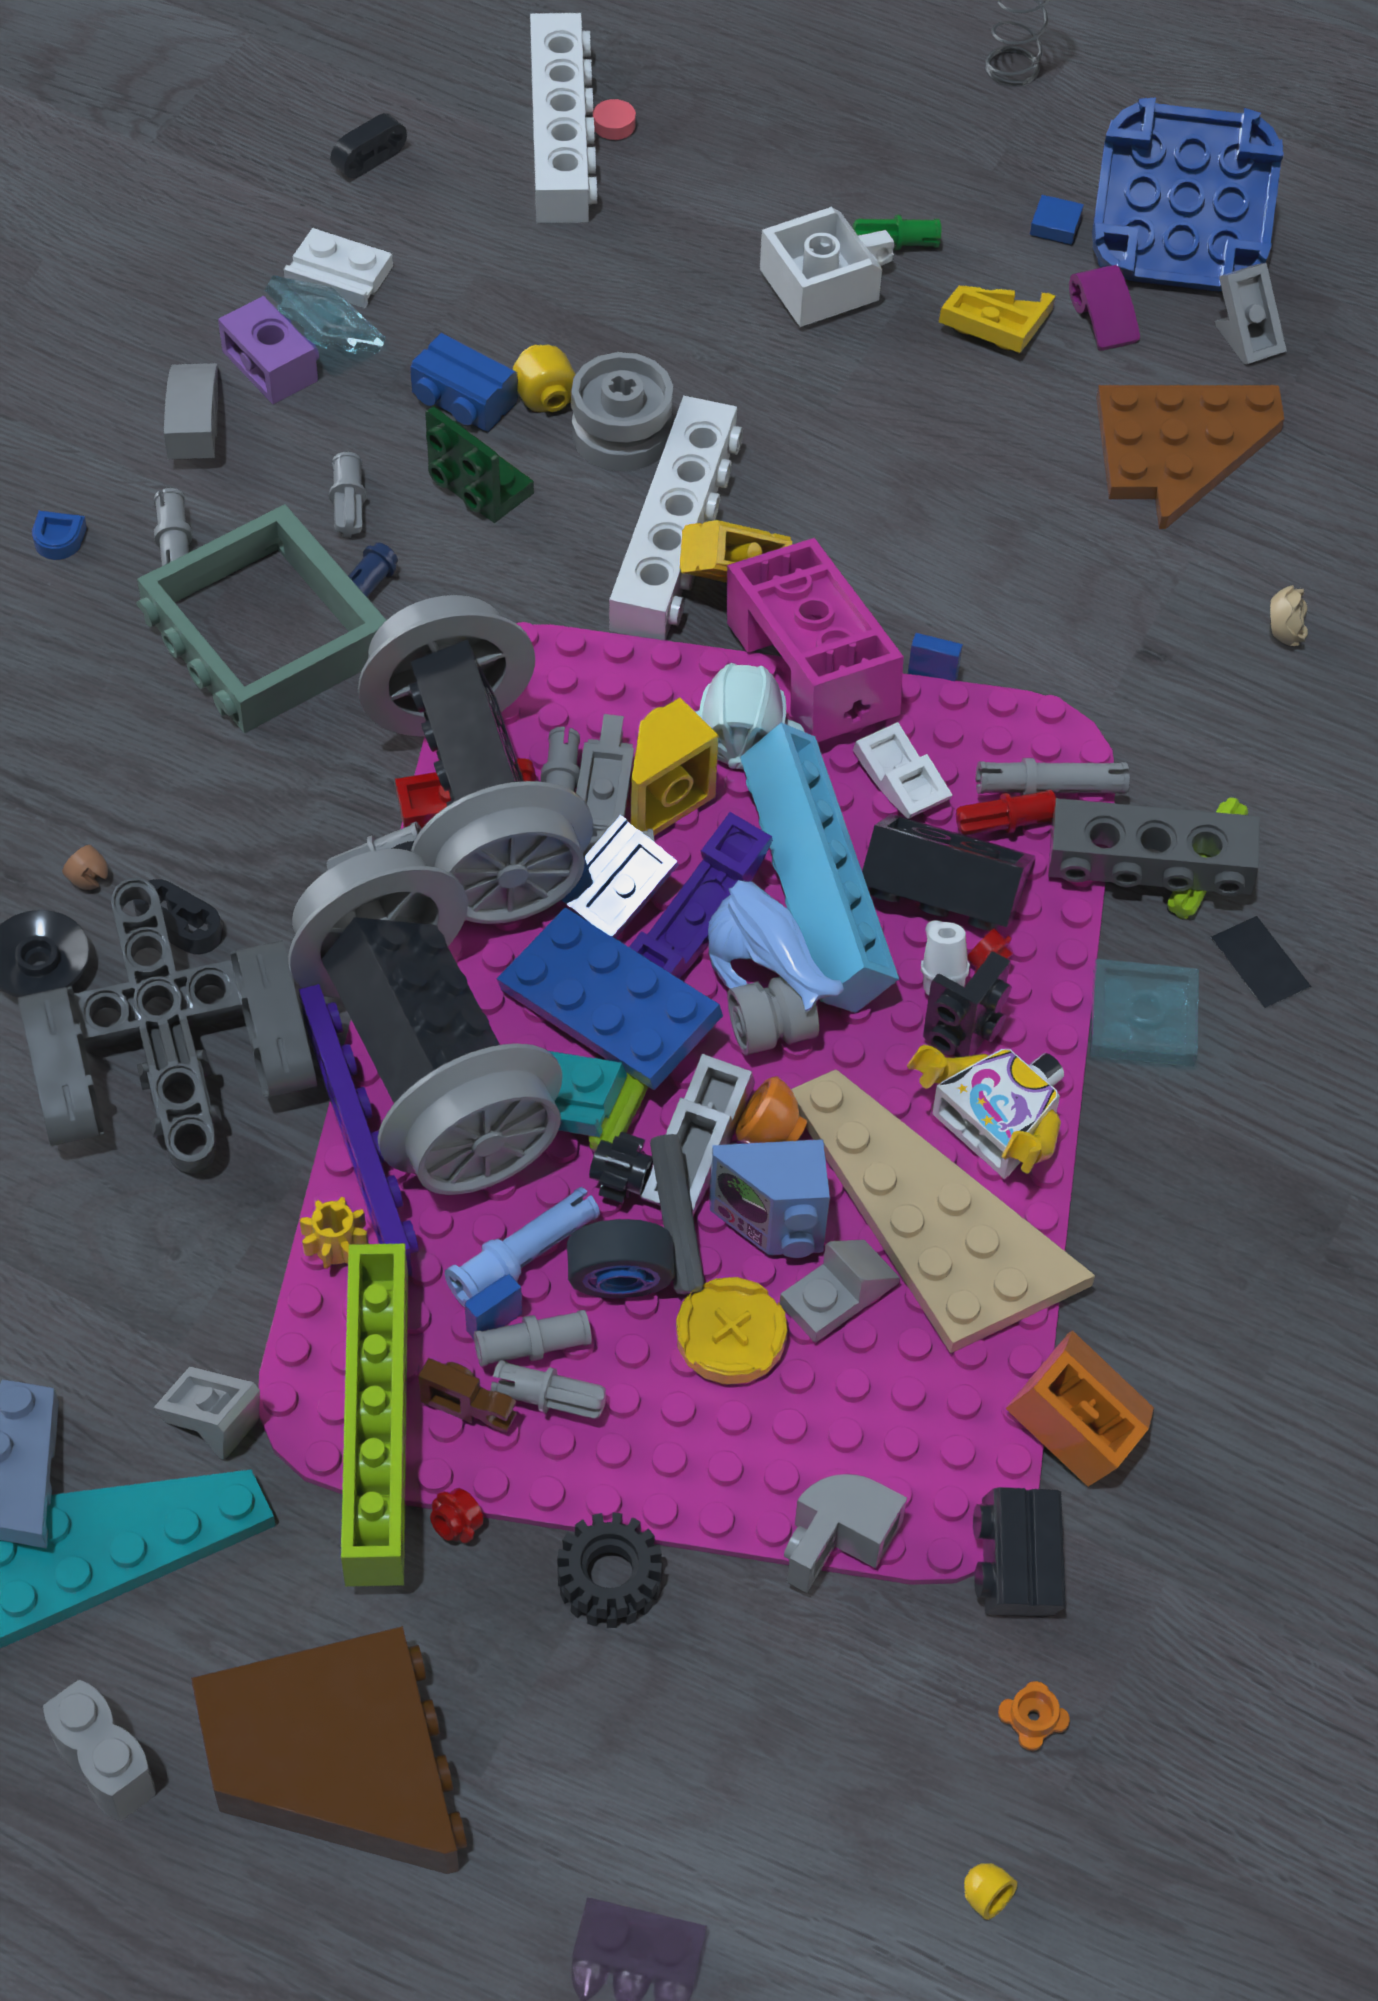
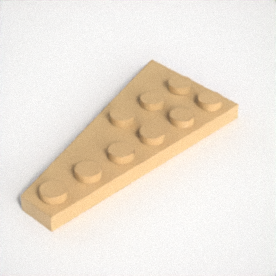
(946, 1234)

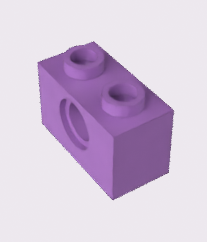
(268, 349)

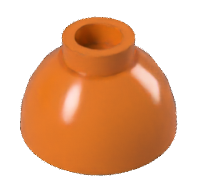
(771, 1115)

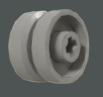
(621, 411)

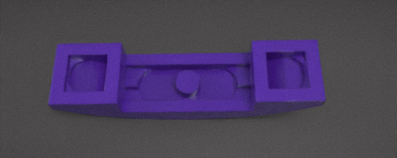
(682, 930)

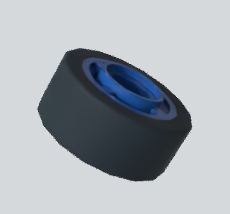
(620, 1258)

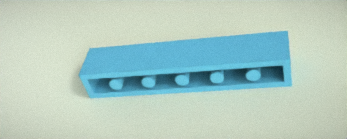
(818, 865)

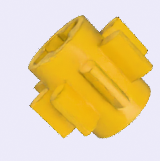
(332, 1231)

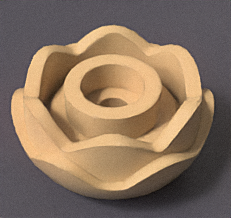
(1288, 615)

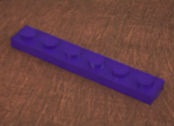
(351, 1111)

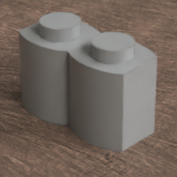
(99, 1750)

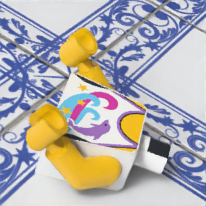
(996, 1104)

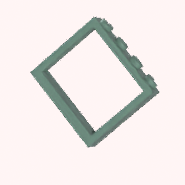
(294, 682)

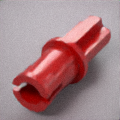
(1006, 813)

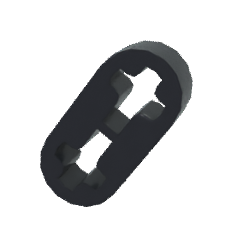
(368, 146)
(185, 910)

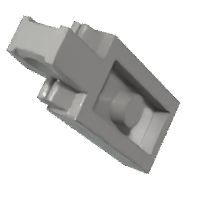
(606, 774)

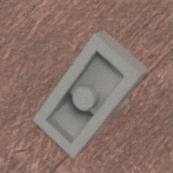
(1253, 317)
(838, 1288)
(214, 1406)

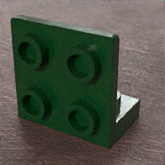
(473, 469)

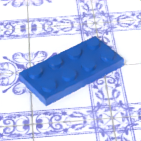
(610, 997)

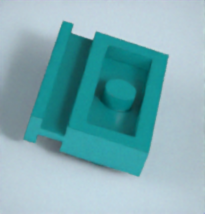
(587, 1092)

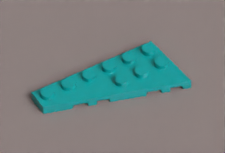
(121, 1540)

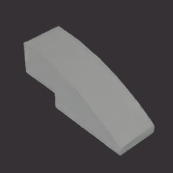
(191, 411)
(705, 1119)

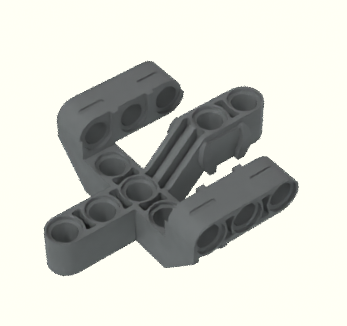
(255, 987)

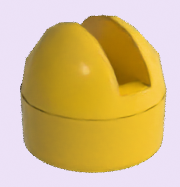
(989, 1889)

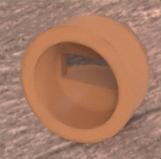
(84, 867)

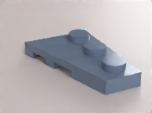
(26, 1452)

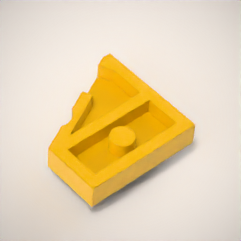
(996, 315)

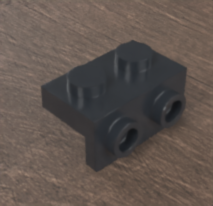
(966, 1016)

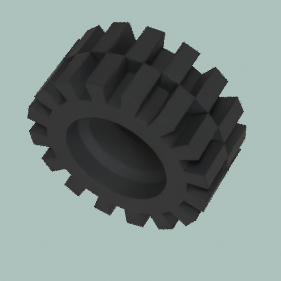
(616, 1538)

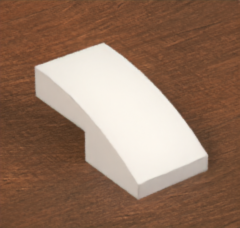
(900, 773)

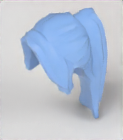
(762, 929)

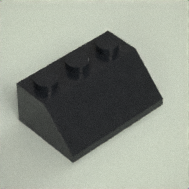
(946, 871)

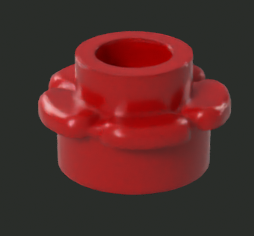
(991, 942)
(456, 1515)

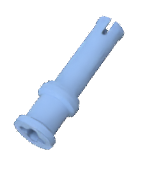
(521, 1247)

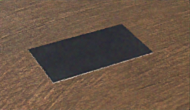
(1260, 962)

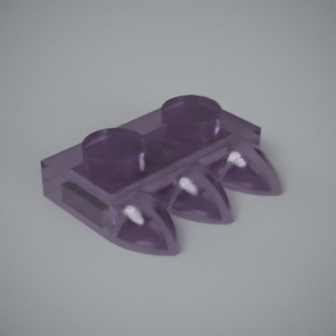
(637, 1951)

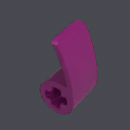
(1109, 304)

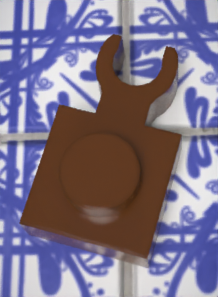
(459, 1393)

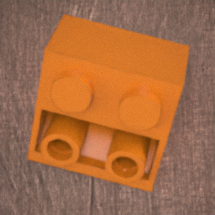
(1082, 1410)

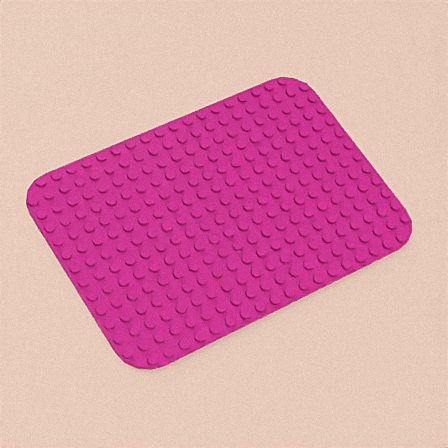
(879, 1392)

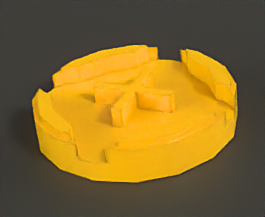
(731, 1331)

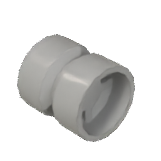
(770, 1013)

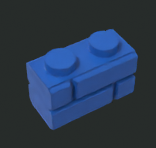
(463, 382)

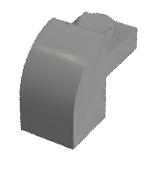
(843, 1514)

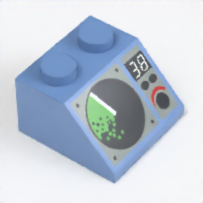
(773, 1194)

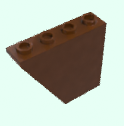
(334, 1749)

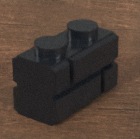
(1020, 1552)

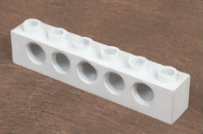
(560, 120)
(681, 493)

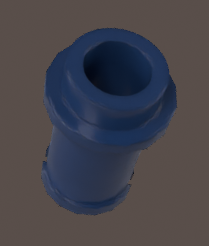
(376, 564)

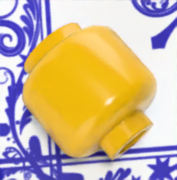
(544, 377)

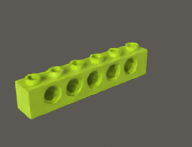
(375, 1416)

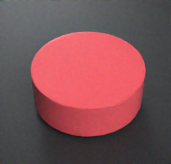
(614, 119)

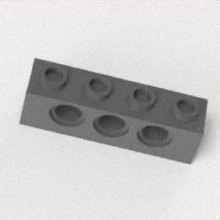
(1176, 833)

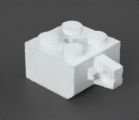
(823, 265)

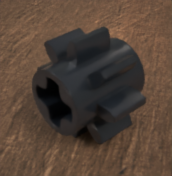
(621, 1167)

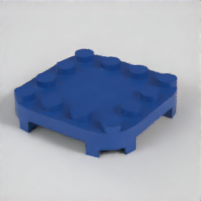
(1186, 194)

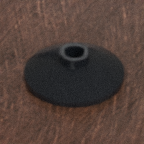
(37, 938)

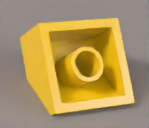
(672, 766)

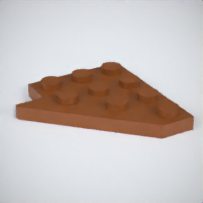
(1181, 439)

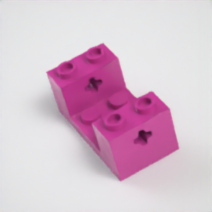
(837, 652)

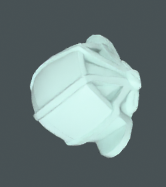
(742, 708)

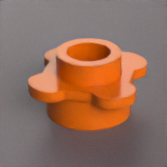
(1041, 1700)

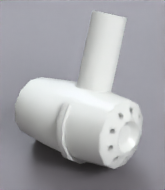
(944, 953)

